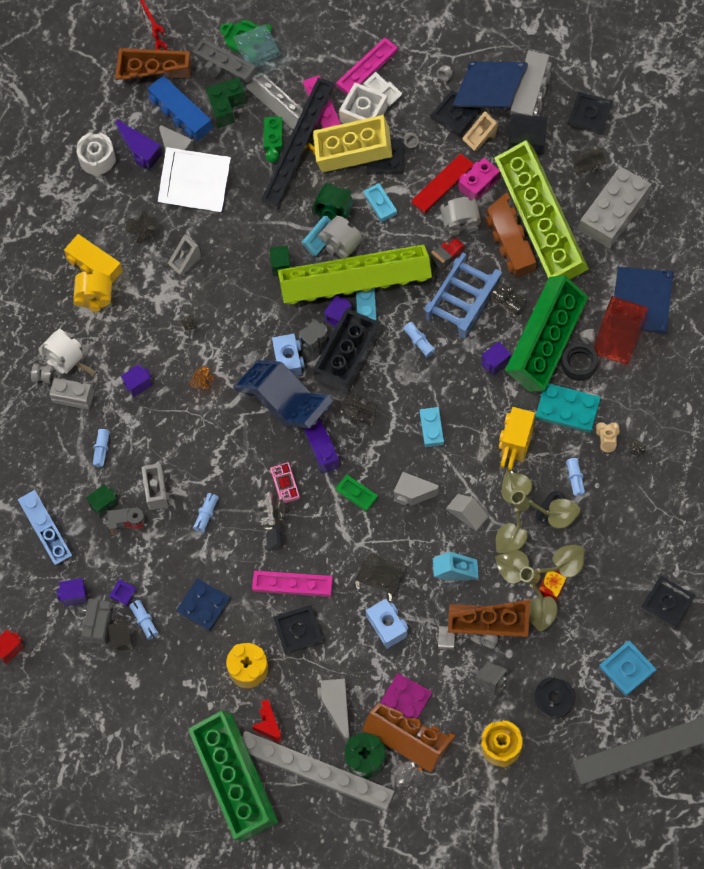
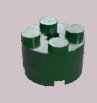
(332, 202)
(354, 752)

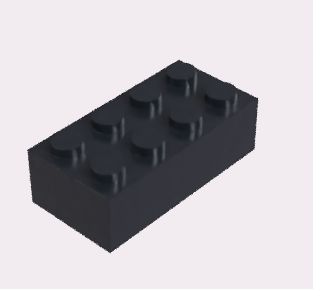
(347, 351)

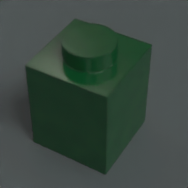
(279, 259)
(102, 500)

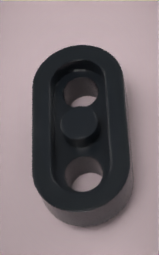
(543, 521)

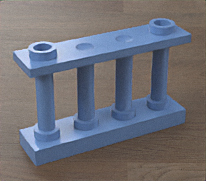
(473, 310)

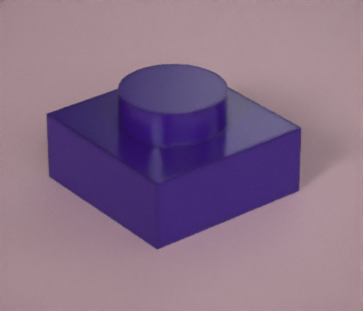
(122, 593)

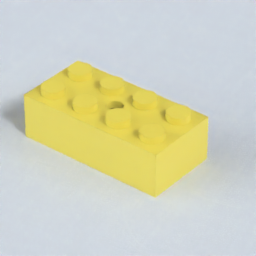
(352, 143)

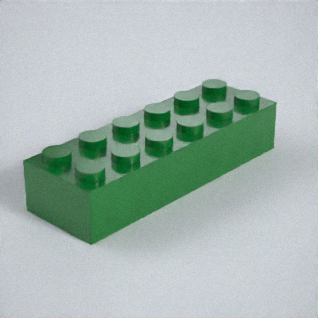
(546, 333)
(232, 776)

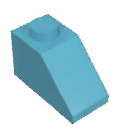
(455, 567)

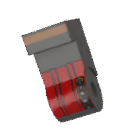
(446, 253)
(125, 519)

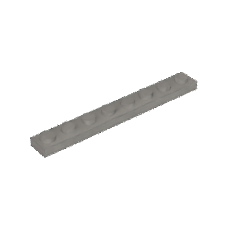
(318, 771)

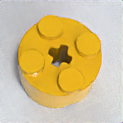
(92, 290)
(247, 654)
(499, 732)

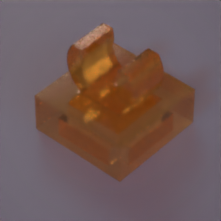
(199, 378)

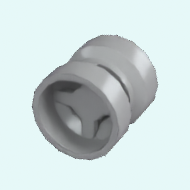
(42, 373)

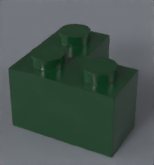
(222, 100)

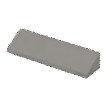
(275, 99)

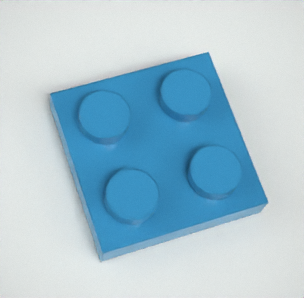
(627, 668)

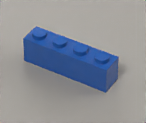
(179, 109)

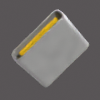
(446, 639)

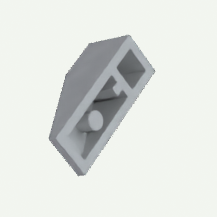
(335, 703)

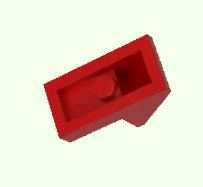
(269, 727)

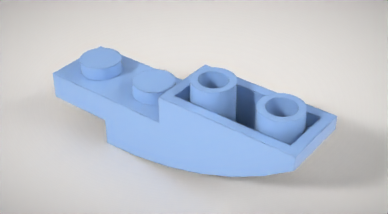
(44, 527)

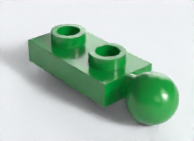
(272, 138)

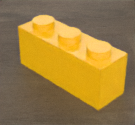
(91, 258)

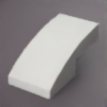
(378, 84)

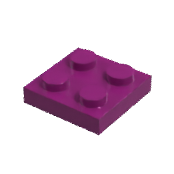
(406, 697)

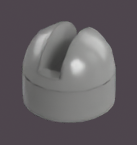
(445, 73)
(412, 142)
(587, 336)
(489, 641)

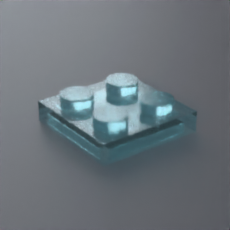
(256, 45)

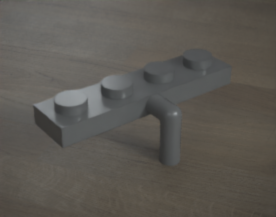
(223, 61)

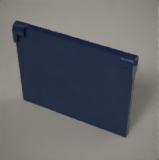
(490, 84)
(647, 289)

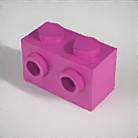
(479, 179)

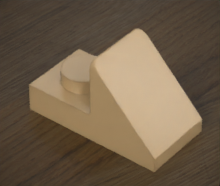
(480, 131)

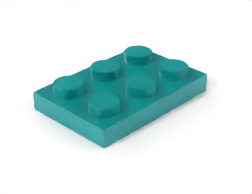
(568, 408)

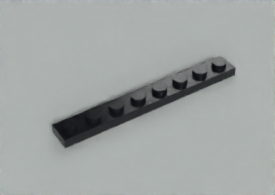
(297, 143)

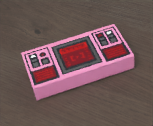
(285, 482)

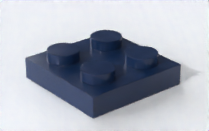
(203, 605)

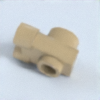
(608, 436)

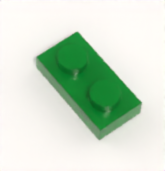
(356, 493)

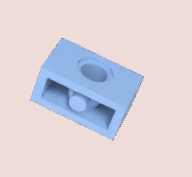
(288, 345)
(388, 634)

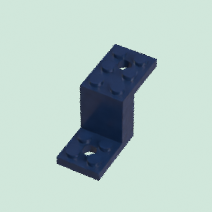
(283, 394)

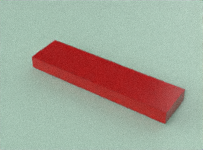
(442, 184)

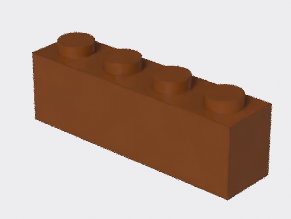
(152, 63)
(510, 237)
(499, 619)
(407, 736)

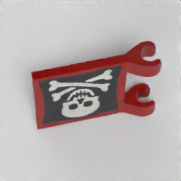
(152, 26)

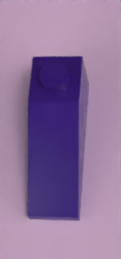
(142, 148)
(322, 447)

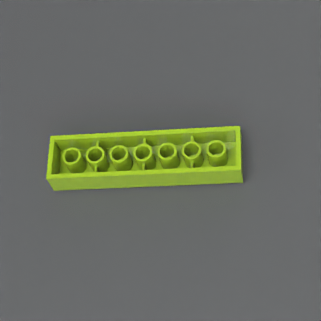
(541, 212)
(354, 274)

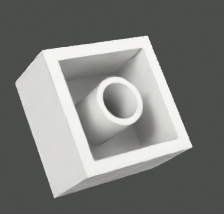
(362, 104)

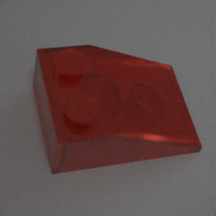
(620, 330)

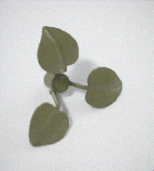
(515, 491)
(515, 568)

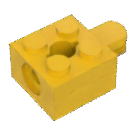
(516, 436)

